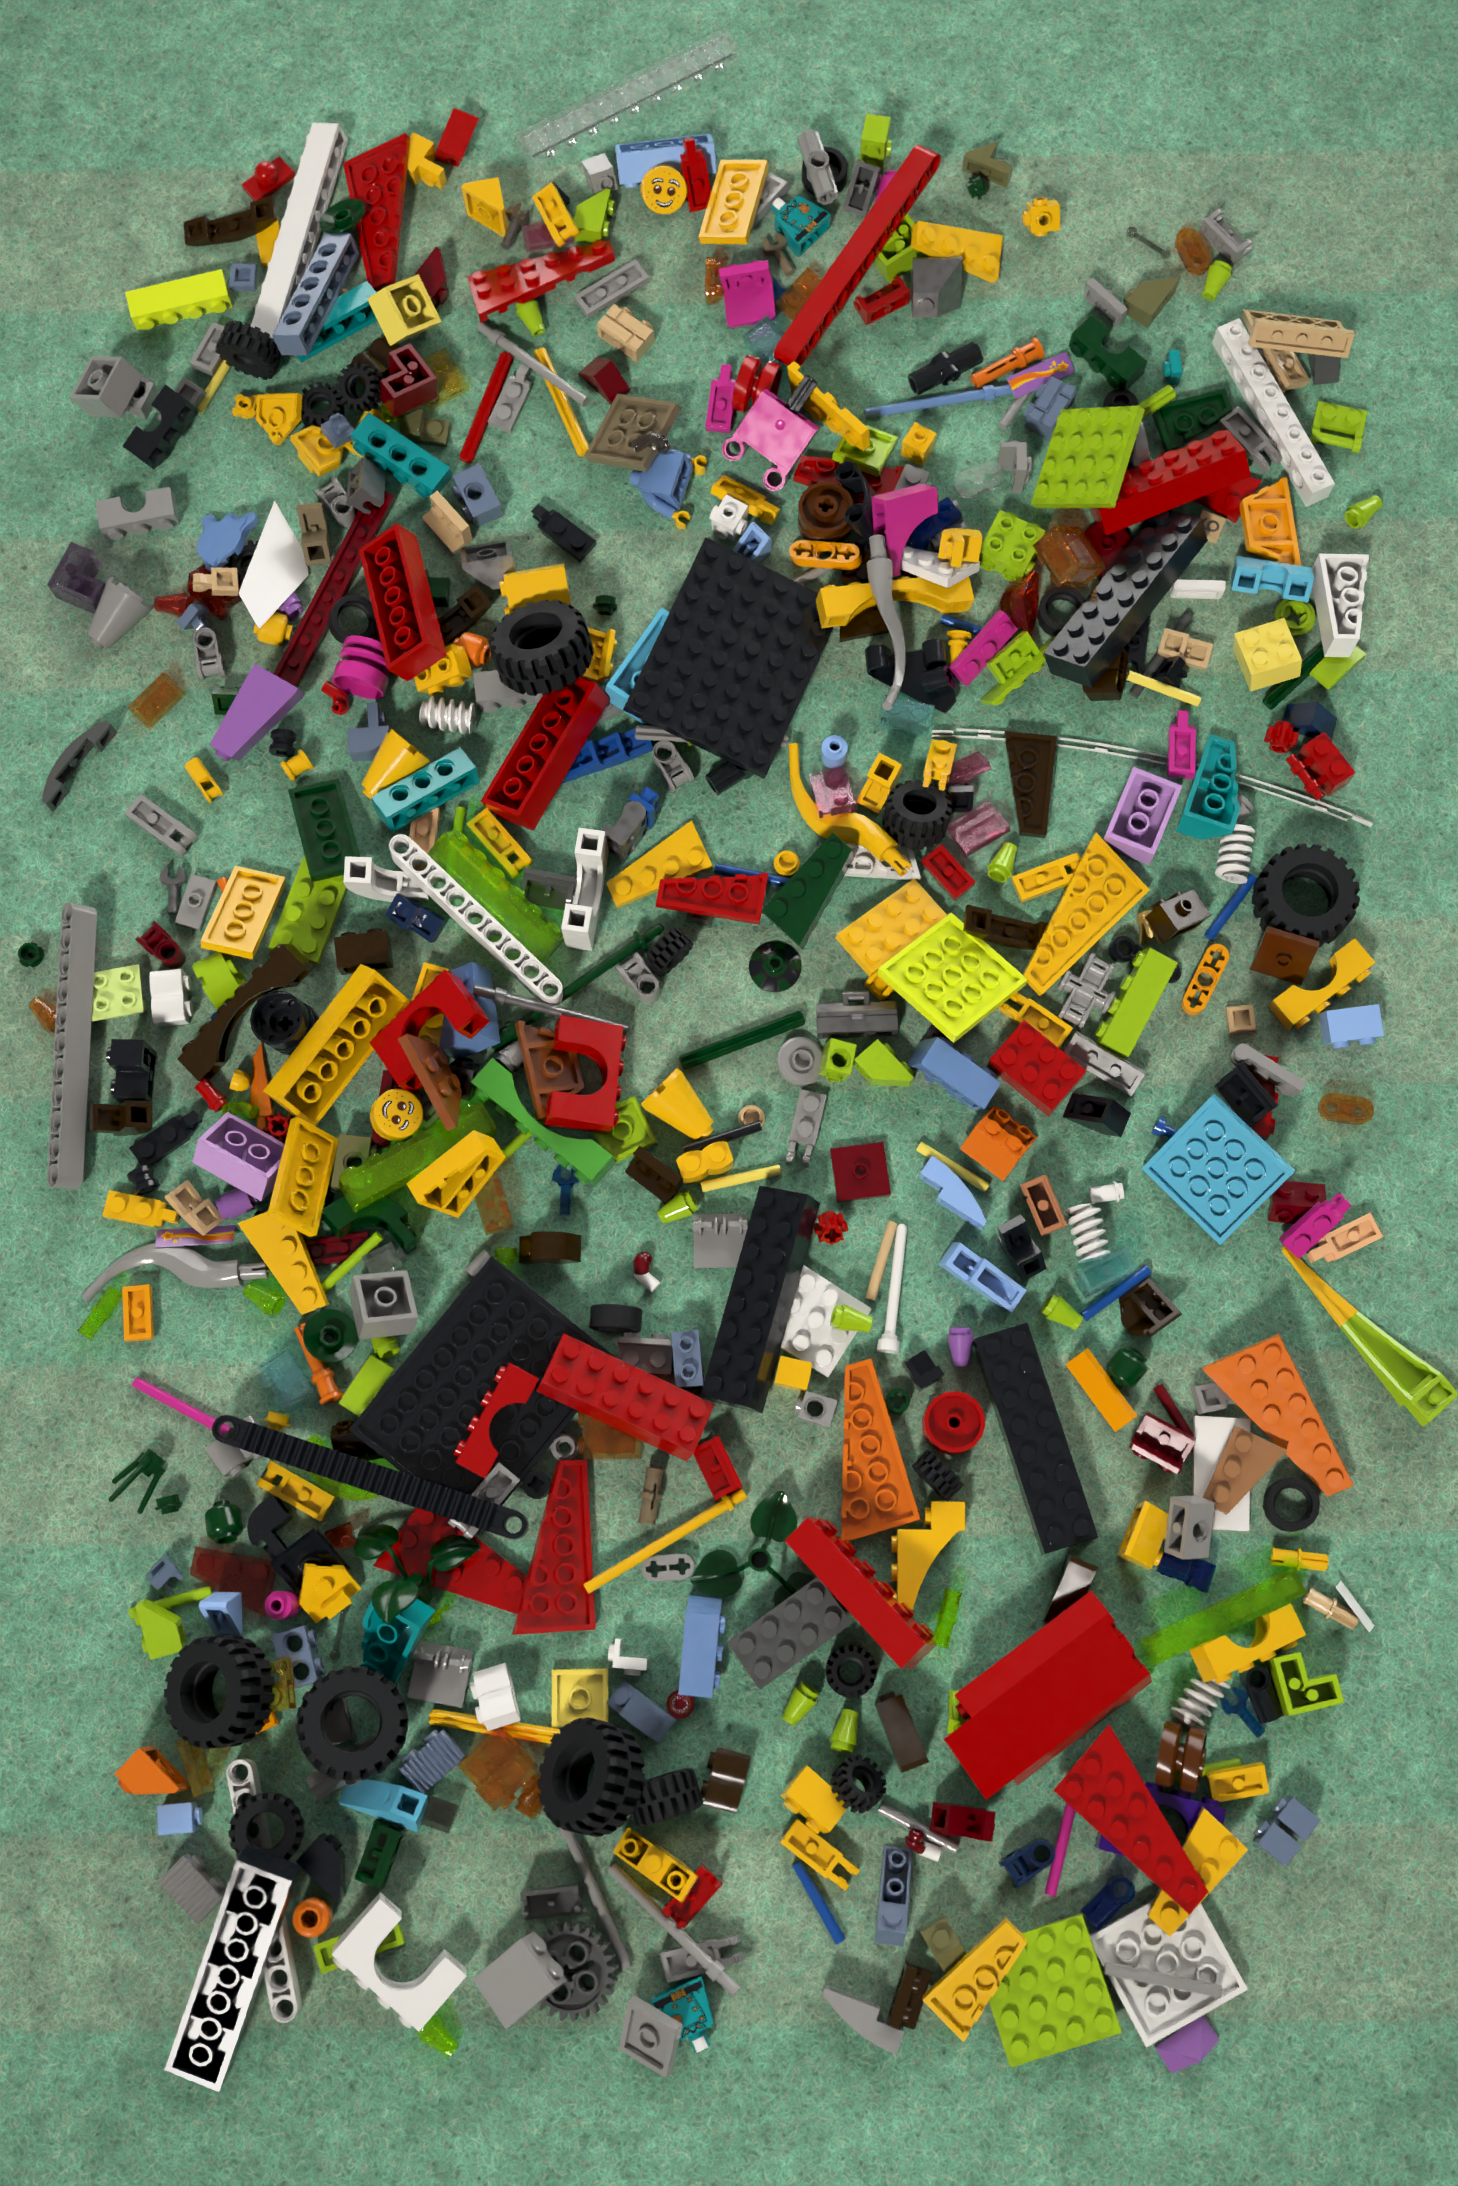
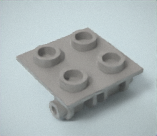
(718, 1239)
(440, 1674)

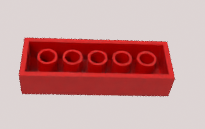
(1175, 480)
(402, 602)
(544, 753)
(625, 1397)
(861, 1592)

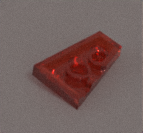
(235, 1574)

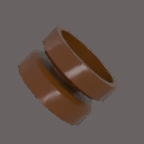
(823, 511)
(1181, 1757)

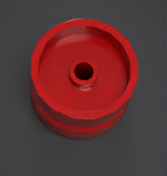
(753, 380)
(943, 1436)

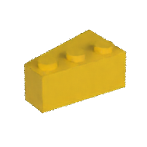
(458, 1174)

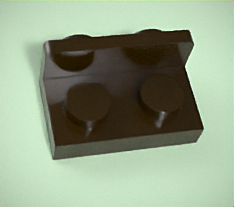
(654, 1175)
(908, 1996)

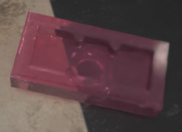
(538, 237)
(967, 768)

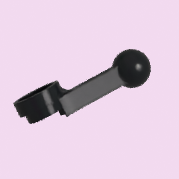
(1118, 957)

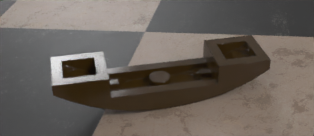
(231, 227)
(464, 615)
(1002, 930)

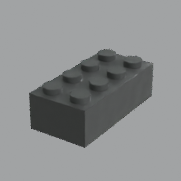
(790, 1632)

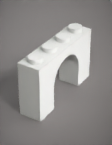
(582, 915)
(412, 2000)

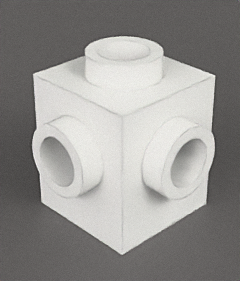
(729, 518)

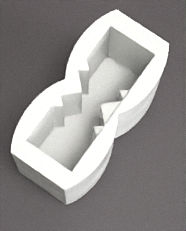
(170, 997)
(496, 1697)

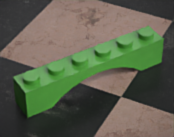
(582, 1155)

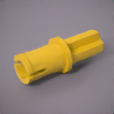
(1298, 1559)

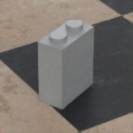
(520, 1979)

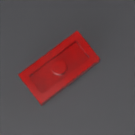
(948, 872)

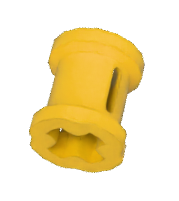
(296, 765)

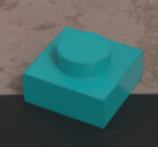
(1172, 367)

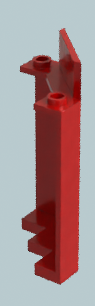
(1044, 1696)

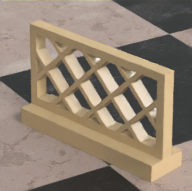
(1297, 333)

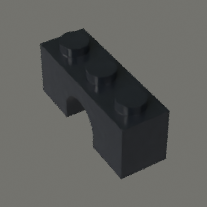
(154, 445)

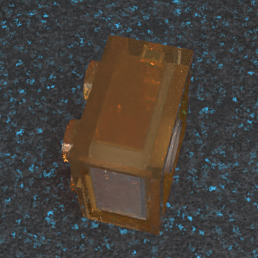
(1069, 556)

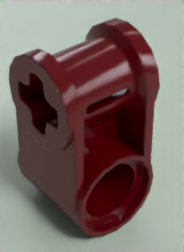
(159, 943)

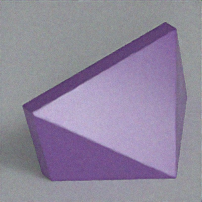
(1187, 2045)

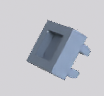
(243, 277)
(337, 430)
(194, 617)
(162, 1572)

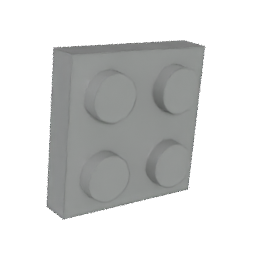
(650, 2036)

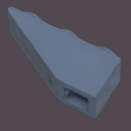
(893, 1896)

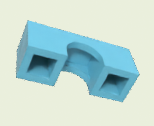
(1289, 580)

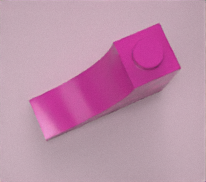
(898, 515)

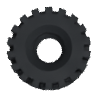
(249, 350)

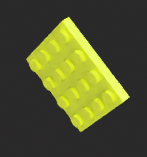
(952, 977)

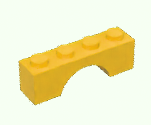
(1297, 1004)
(1273, 1630)

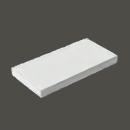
(1211, 1439)

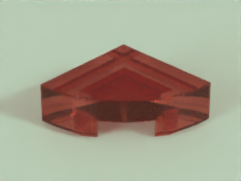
(341, 1536)

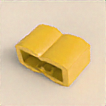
(712, 1160)

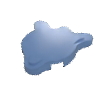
(223, 538)

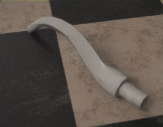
(880, 580)
(185, 1264)

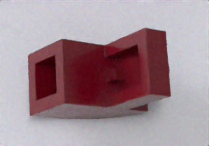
(962, 1821)

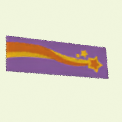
(1034, 376)
(190, 1236)

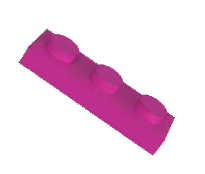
(983, 647)

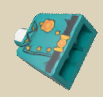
(800, 222)
(689, 2006)

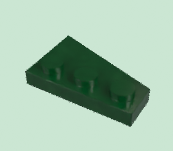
(1189, 417)

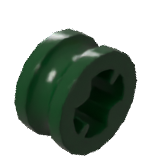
(891, 1394)

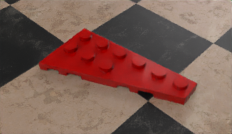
(379, 182)
(534, 277)
(561, 1559)
(481, 1577)

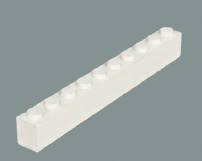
(300, 223)

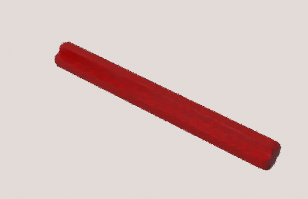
(486, 407)

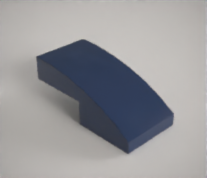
(416, 917)

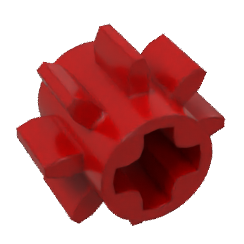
(1281, 737)
(274, 1122)
(830, 1227)

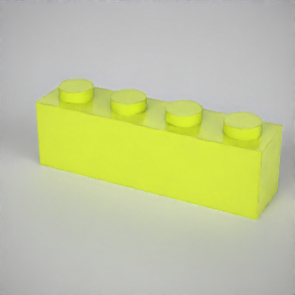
(179, 300)

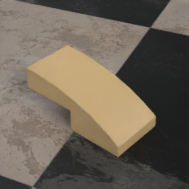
(1192, 651)
(193, 1209)

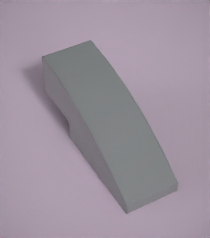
(862, 2017)

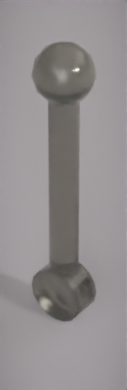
(1132, 232)
(335, 1653)

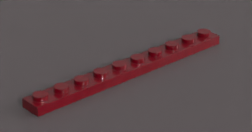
(331, 589)

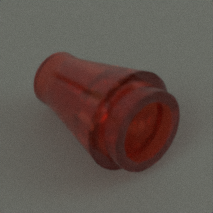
(173, 604)

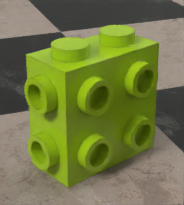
(1010, 546)

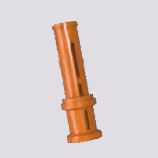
(1017, 359)
(322, 1375)

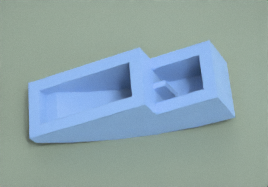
(953, 1192)
(982, 1276)

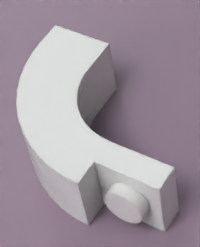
(377, 883)

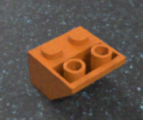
(998, 1142)

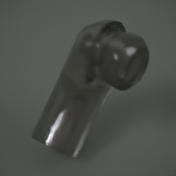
(653, 440)

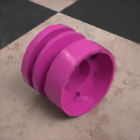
(362, 668)

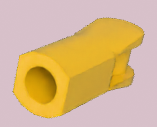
(202, 778)

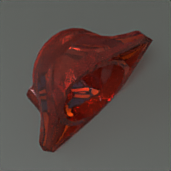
(1021, 602)

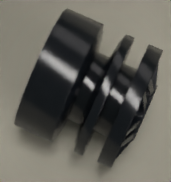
(282, 1020)

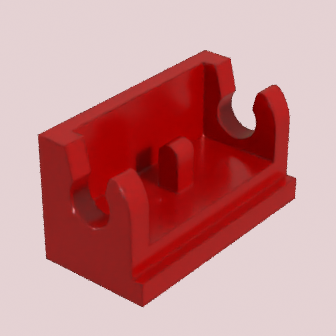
(456, 137)
(883, 301)
(717, 1468)
(698, 1896)

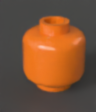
(476, 648)
(302, 1917)

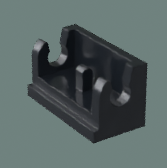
(1245, 1095)

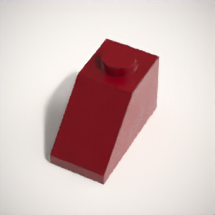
(434, 277)

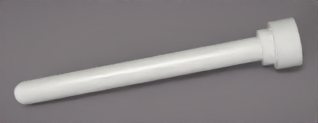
(888, 1341)

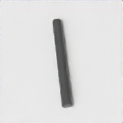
(1158, 659)

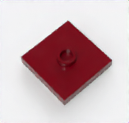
(1108, 547)
(860, 1172)

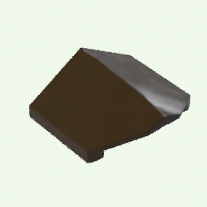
(1146, 1309)

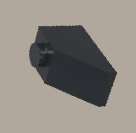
(1097, 1114)
(326, 1864)

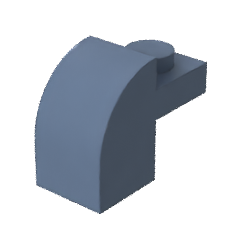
(365, 741)
(641, 1711)

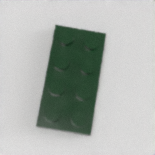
(323, 828)

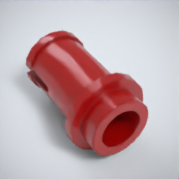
(211, 1095)

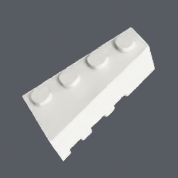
(1339, 600)

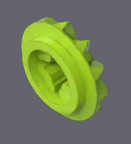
(1299, 608)

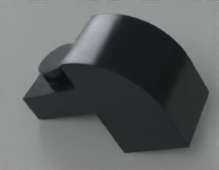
(1020, 1248)
(264, 1524)

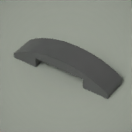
(72, 756)

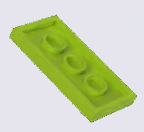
(309, 914)

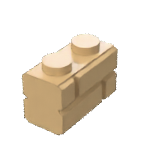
(626, 332)

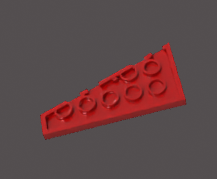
(1120, 1807)

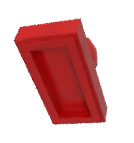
(268, 178)

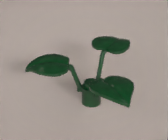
(718, 1570)
(394, 1597)

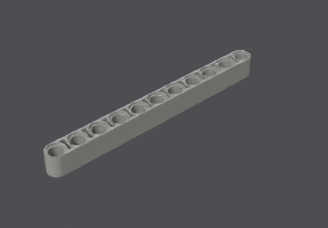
(72, 1047)

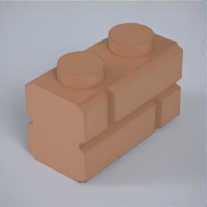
(1044, 1205)

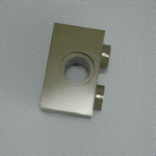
(349, 1149)

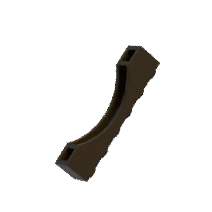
(210, 1049)

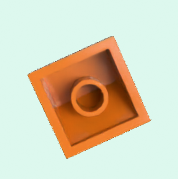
(150, 1773)

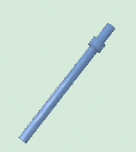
(987, 393)

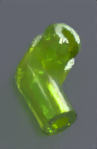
(241, 1107)

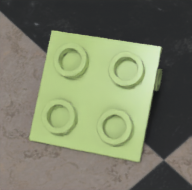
(117, 993)

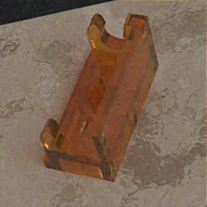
(493, 1207)

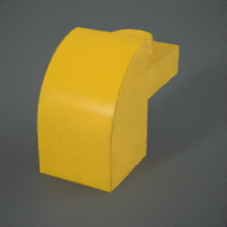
(421, 164)
(960, 545)
(881, 779)

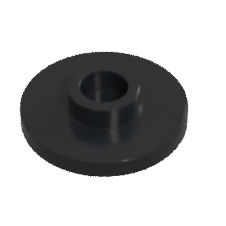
(1120, 398)

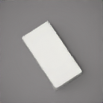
(1198, 589)

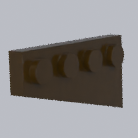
(869, 621)
(1031, 775)

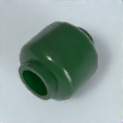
(1127, 1367)
(223, 1522)

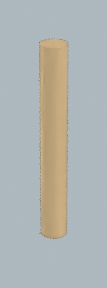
(881, 1261)

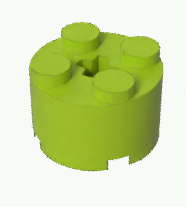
(219, 977)

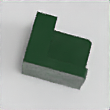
(439, 590)

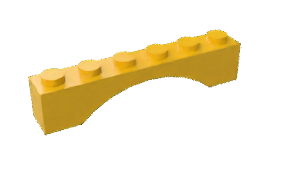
(842, 603)

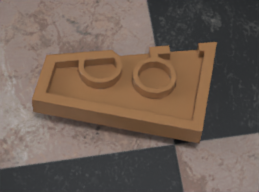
(1240, 1468)

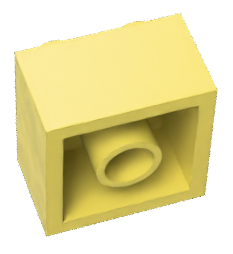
(404, 310)
(1267, 654)

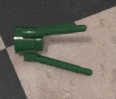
(148, 1464)

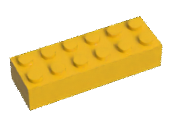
(336, 1046)

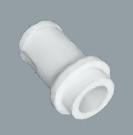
(1106, 1193)

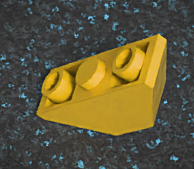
(656, 1864)

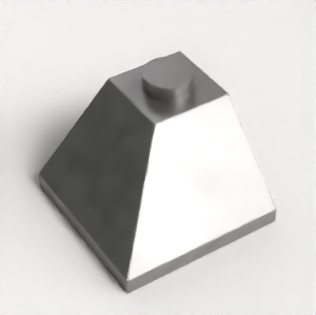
(935, 285)
(488, 562)

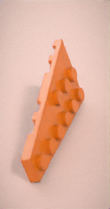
(1275, 1397)
(873, 1470)

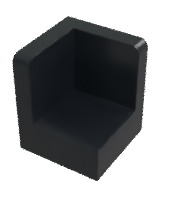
(922, 1370)

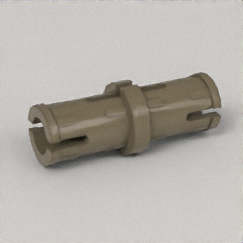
(650, 1496)

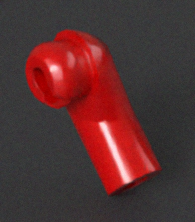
(339, 697)

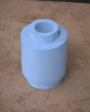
(834, 752)

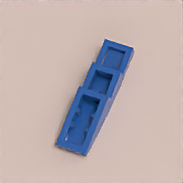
(607, 753)

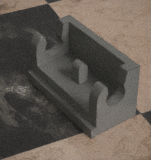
(365, 484)
(548, 888)
(551, 1901)

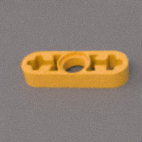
(833, 562)
(1206, 959)

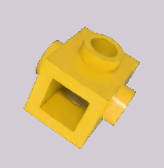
(1042, 216)

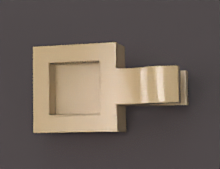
(221, 581)

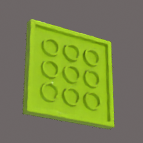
(1087, 457)
(1053, 1994)

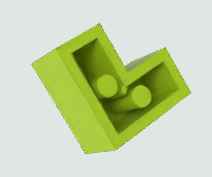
(897, 253)
(1298, 1692)

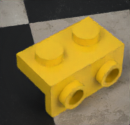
(604, 646)

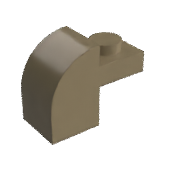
(315, 534)

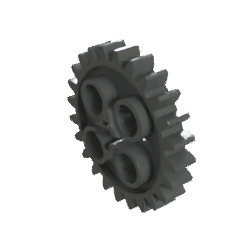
(580, 1996)

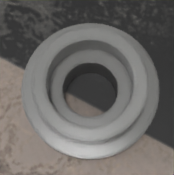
(562, 1438)

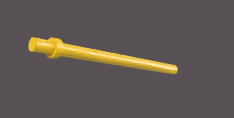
(726, 1504)

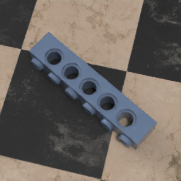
(316, 294)

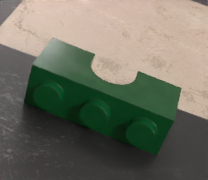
(1119, 368)

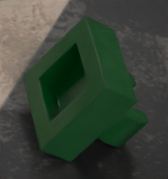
(223, 698)

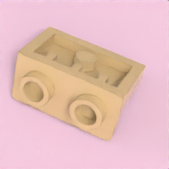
(1285, 369)
(447, 524)

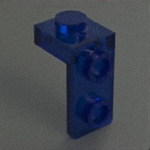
(933, 525)

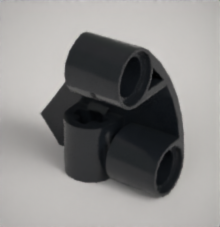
(859, 515)
(925, 676)

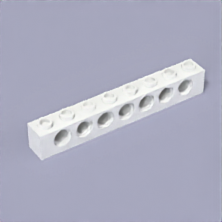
(1273, 412)

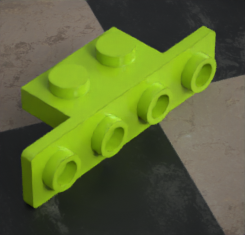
(1014, 665)

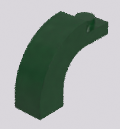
(381, 1213)

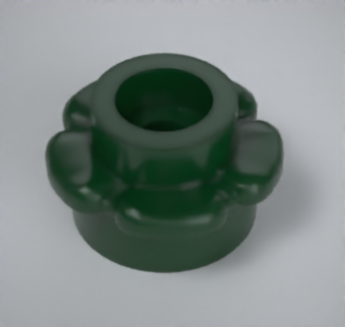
(976, 187)
(605, 604)
(25, 950)
(168, 1504)

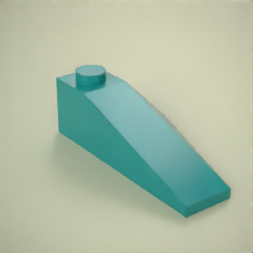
(1212, 799)
(391, 1646)

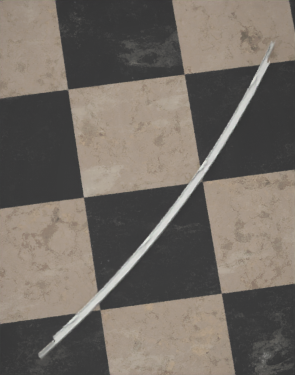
(1324, 810)

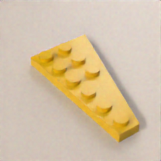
(1091, 904)

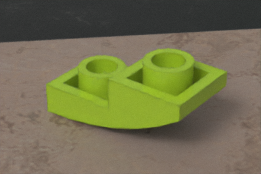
(1334, 669)
(366, 1385)

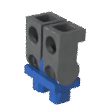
(633, 824)

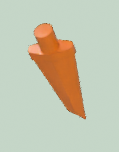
(258, 1084)

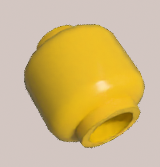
(274, 630)

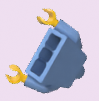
(667, 482)

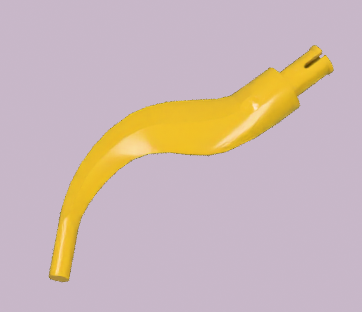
(847, 826)

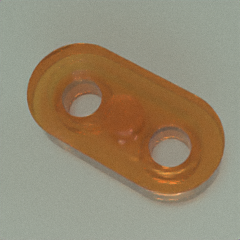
(1194, 253)
(713, 289)
(1345, 1109)

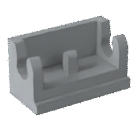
(1224, 238)

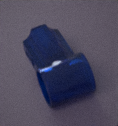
(1190, 1571)
(1106, 1904)

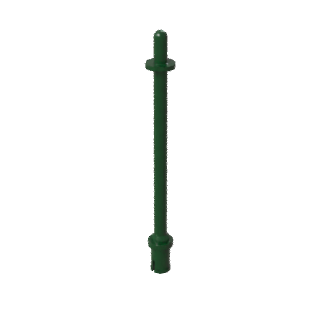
(509, 1033)

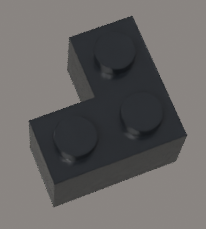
(134, 1069)

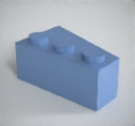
(458, 1045)
(954, 1072)
(701, 1646)

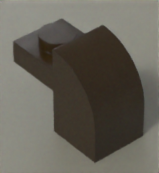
(122, 1119)
(550, 1248)

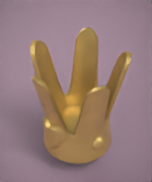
(1145, 929)

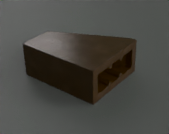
(1070, 1587)
(900, 1732)

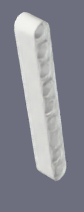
(470, 909)
(285, 1959)

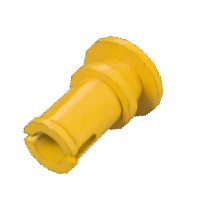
(957, 643)

